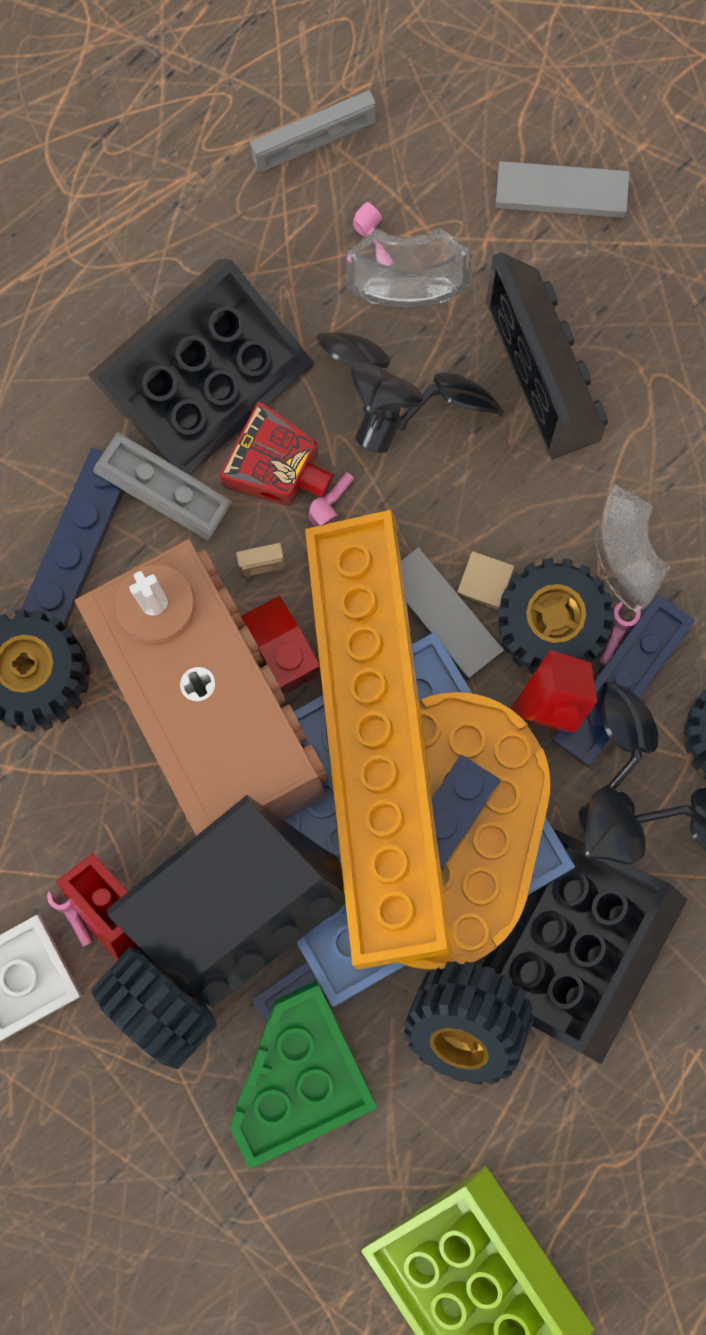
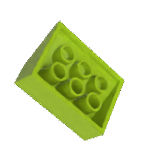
(473, 1268)

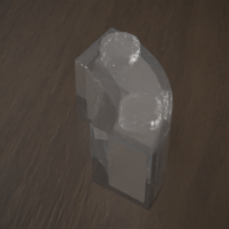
(409, 269)
(625, 549)

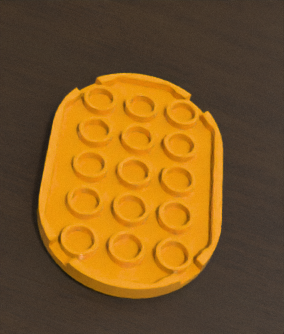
(495, 862)

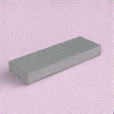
(313, 131)
(562, 189)
(162, 486)
(446, 614)

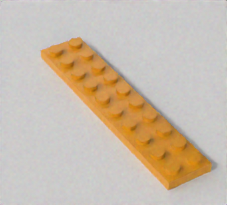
(376, 743)

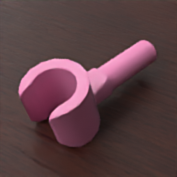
(366, 219)
(321, 509)
(619, 629)
(73, 917)

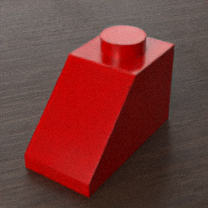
(282, 644)
(558, 693)
(91, 892)

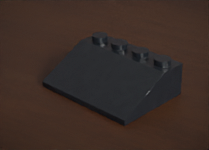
(543, 357)
(201, 366)
(231, 901)
(588, 947)

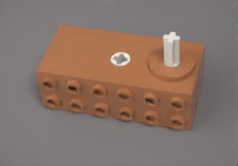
(200, 689)

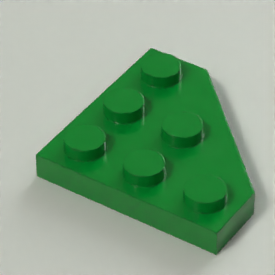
(298, 1080)

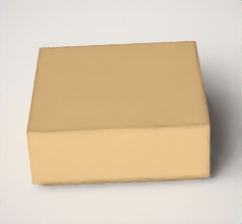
(261, 560)
(485, 580)

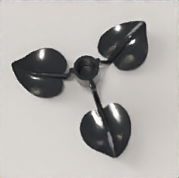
(386, 393)
(609, 818)

